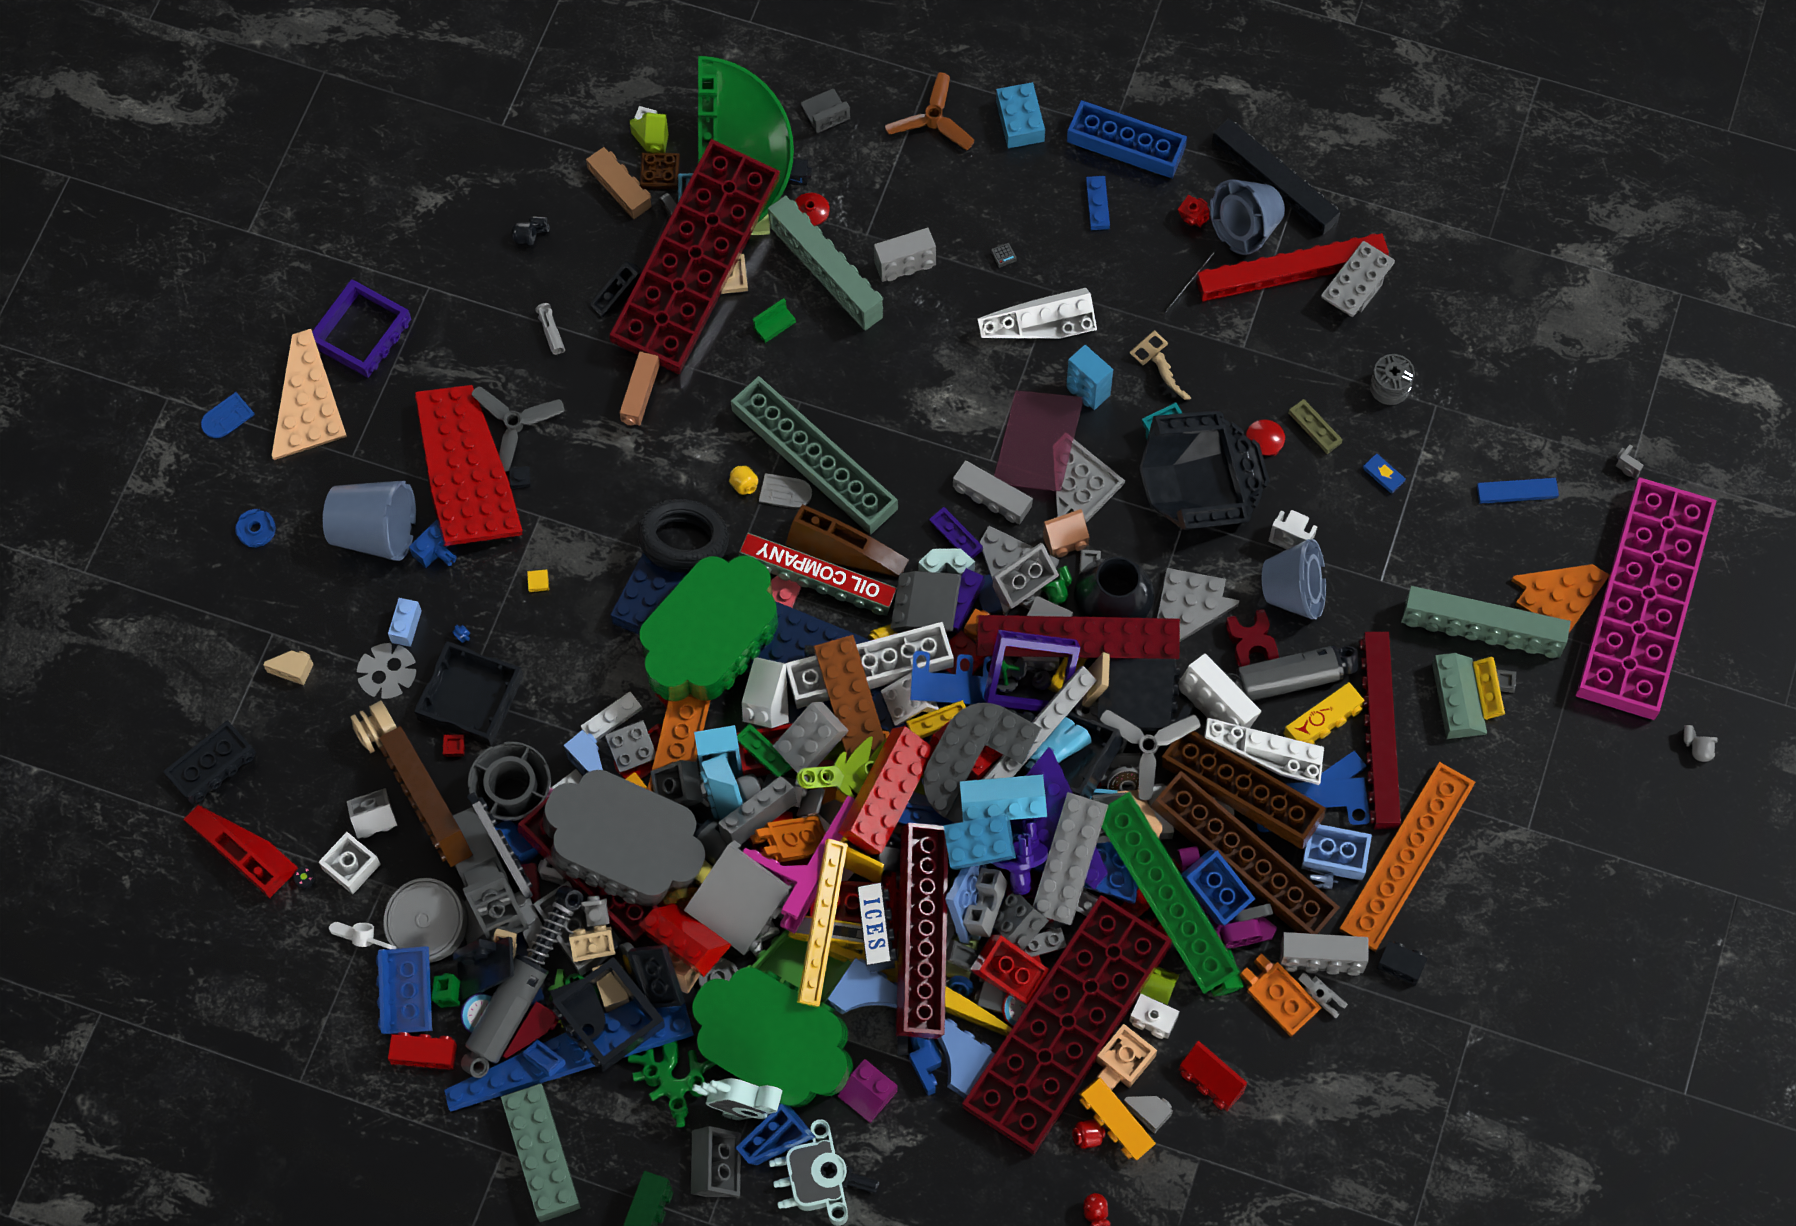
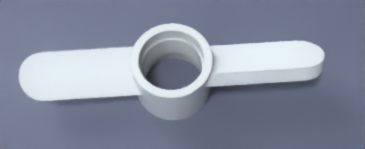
(360, 934)

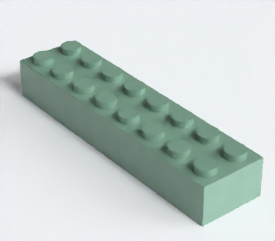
(826, 262)
(1486, 622)

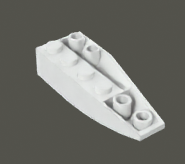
(1043, 318)
(1273, 752)

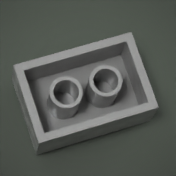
(905, 255)
(810, 737)

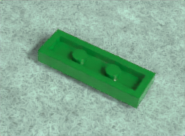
(763, 751)

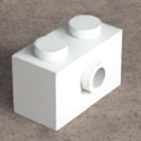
(1153, 1016)

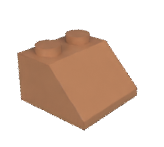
(1066, 534)

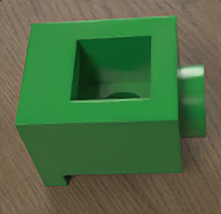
(446, 990)

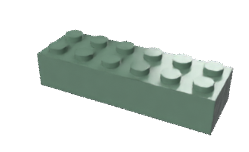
(540, 1153)

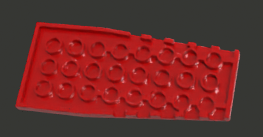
(464, 468)

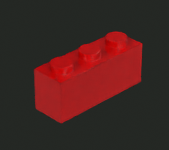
(422, 1051)

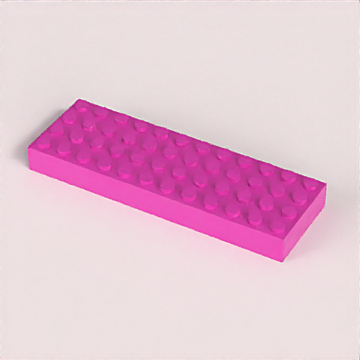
(1646, 598)

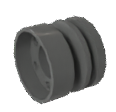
(1390, 388)

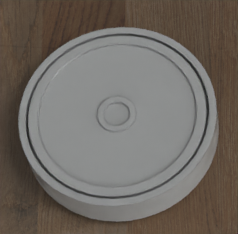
(426, 915)

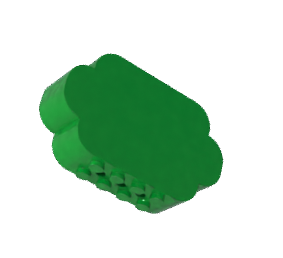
(709, 628)
(769, 1038)

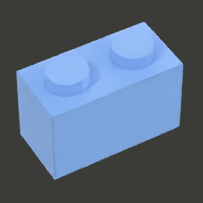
(404, 622)

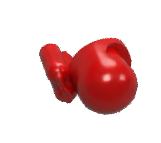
(1096, 1209)

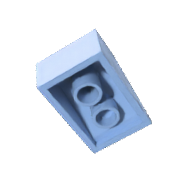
(583, 752)

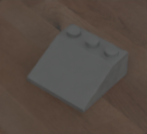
(925, 600)

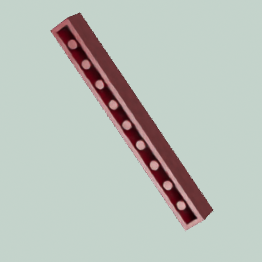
(1381, 731)

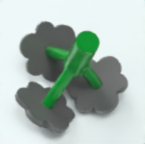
(1019, 670)

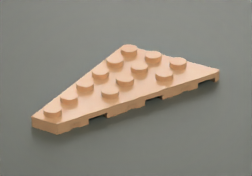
(307, 404)

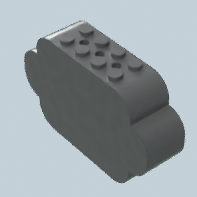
(622, 838)

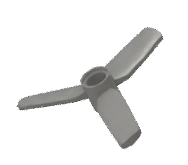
(1162, 738)

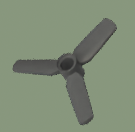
(527, 417)

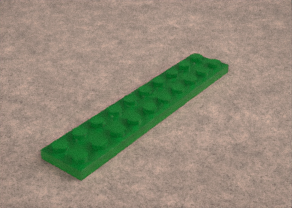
(1168, 893)

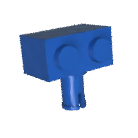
(430, 546)

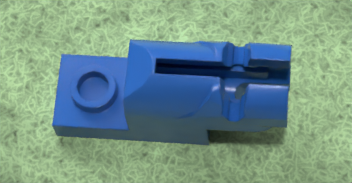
(924, 1060)

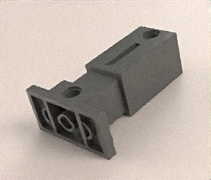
(487, 880)

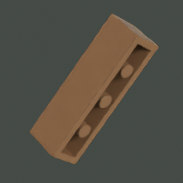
(619, 183)

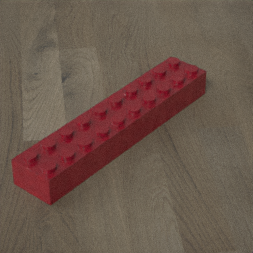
(1095, 635)
(922, 932)

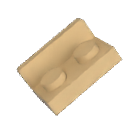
(591, 943)

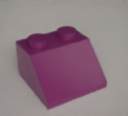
(867, 1091)

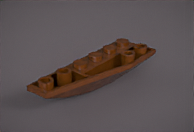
(841, 544)

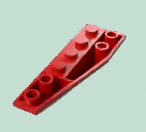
(244, 850)

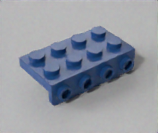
(404, 990)

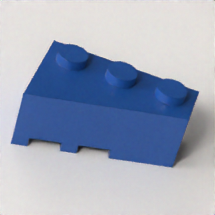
(775, 1136)

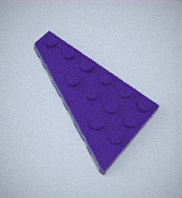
(1056, 790)

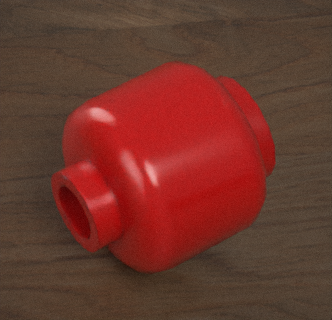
(1088, 1134)

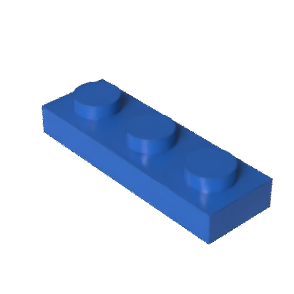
(1097, 203)

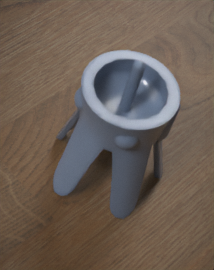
(1326, 879)

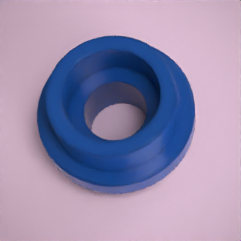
(461, 633)

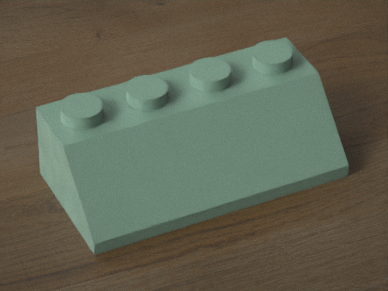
(1458, 696)

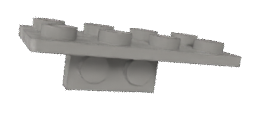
(1358, 279)

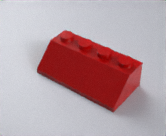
(685, 937)

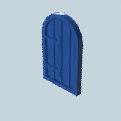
(226, 417)

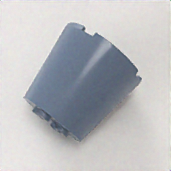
(371, 518)

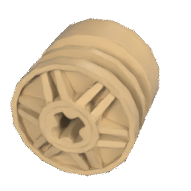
(374, 726)

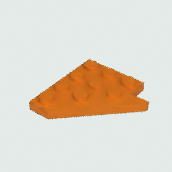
(1560, 592)

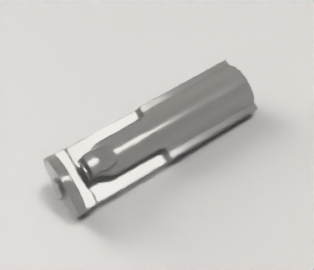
(550, 329)

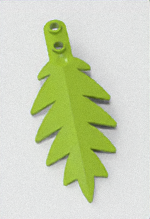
(846, 775)

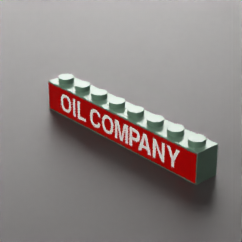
(820, 575)

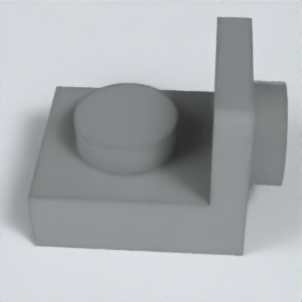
(596, 911)

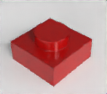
(453, 745)

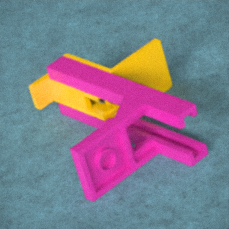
(807, 876)

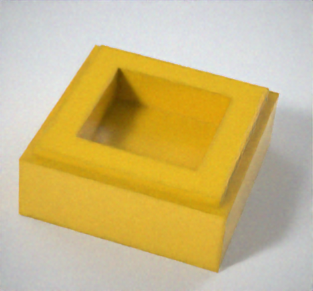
(538, 580)

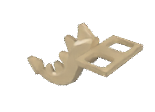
(1159, 359)

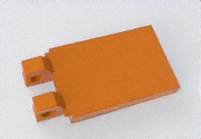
(790, 838)
(1280, 995)

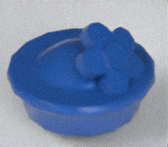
(961, 985)

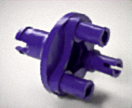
(1028, 854)

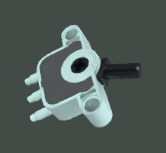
(740, 1098)
(809, 1180)

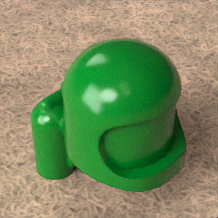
(1056, 590)

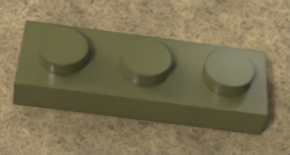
(1315, 426)

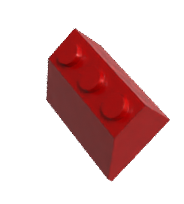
(1212, 1076)

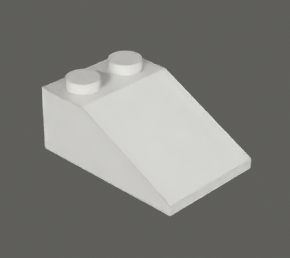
(766, 694)

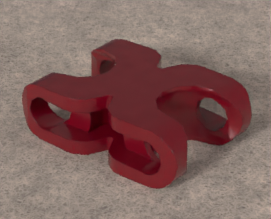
(1251, 638)

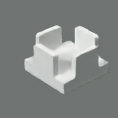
(1291, 531)

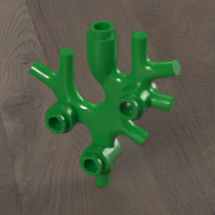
(661, 1073)

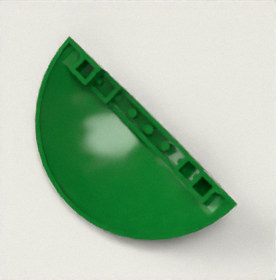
(745, 116)

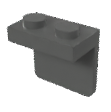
(1019, 921)

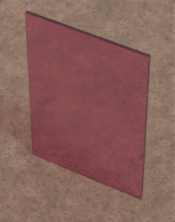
(1038, 440)

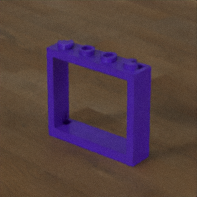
(336, 312)
(1028, 641)

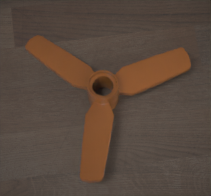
(944, 125)

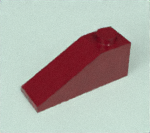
(534, 1025)

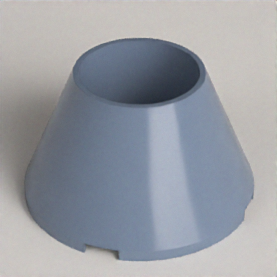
(1245, 214)
(1295, 580)

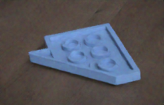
(961, 896)

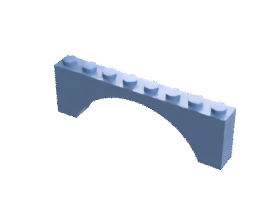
(963, 1054)

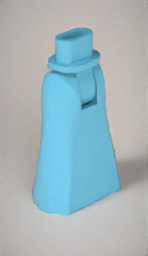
(1064, 740)

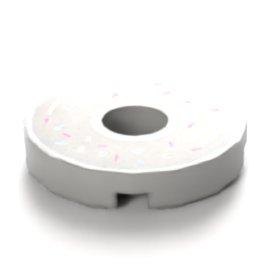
(1122, 775)

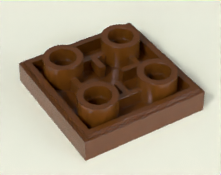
(659, 170)

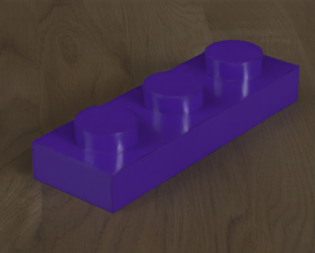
(955, 532)

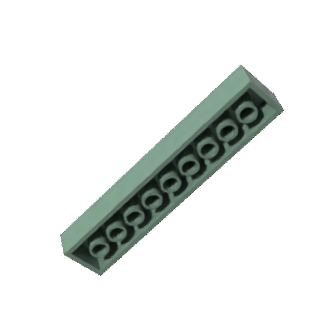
(814, 455)

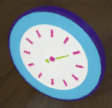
(473, 1009)

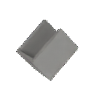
(812, 805)

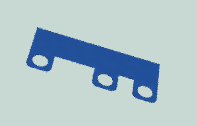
(948, 687)
(1335, 794)

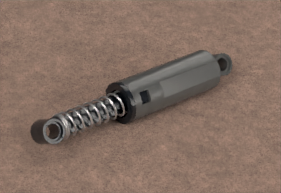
(516, 994)

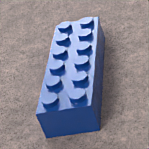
(1126, 139)

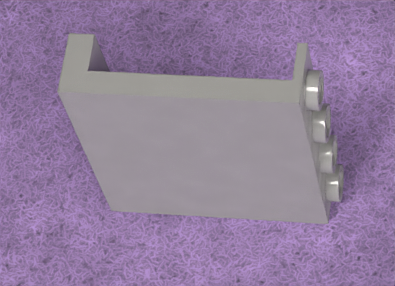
(739, 899)

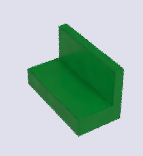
(773, 321)

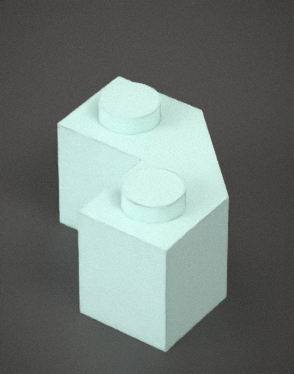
(949, 560)

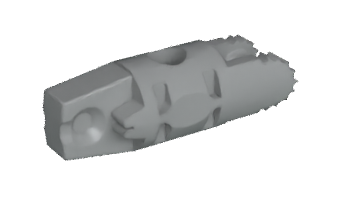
(1313, 987)

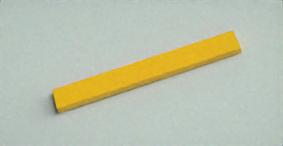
(822, 923)

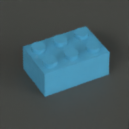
(1020, 115)
(1089, 377)
(979, 842)

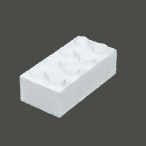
(1217, 694)

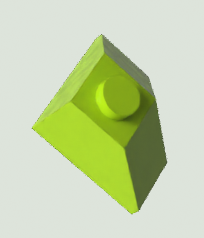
(651, 132)

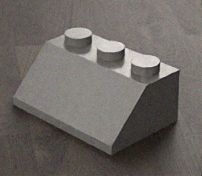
(1024, 576)

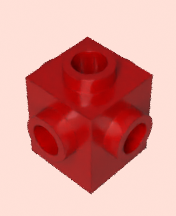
(1194, 211)

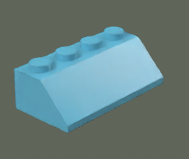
(720, 786)
(1014, 796)

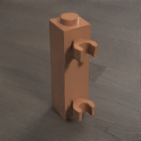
(639, 388)

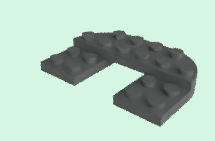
(962, 745)

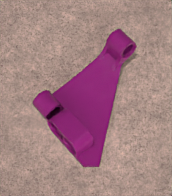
(1233, 933)

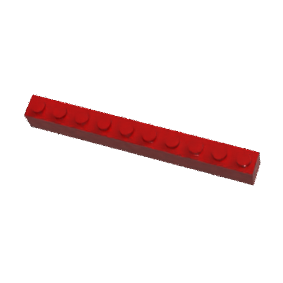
(1281, 268)

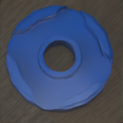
(257, 538)

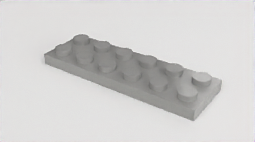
(1069, 858)

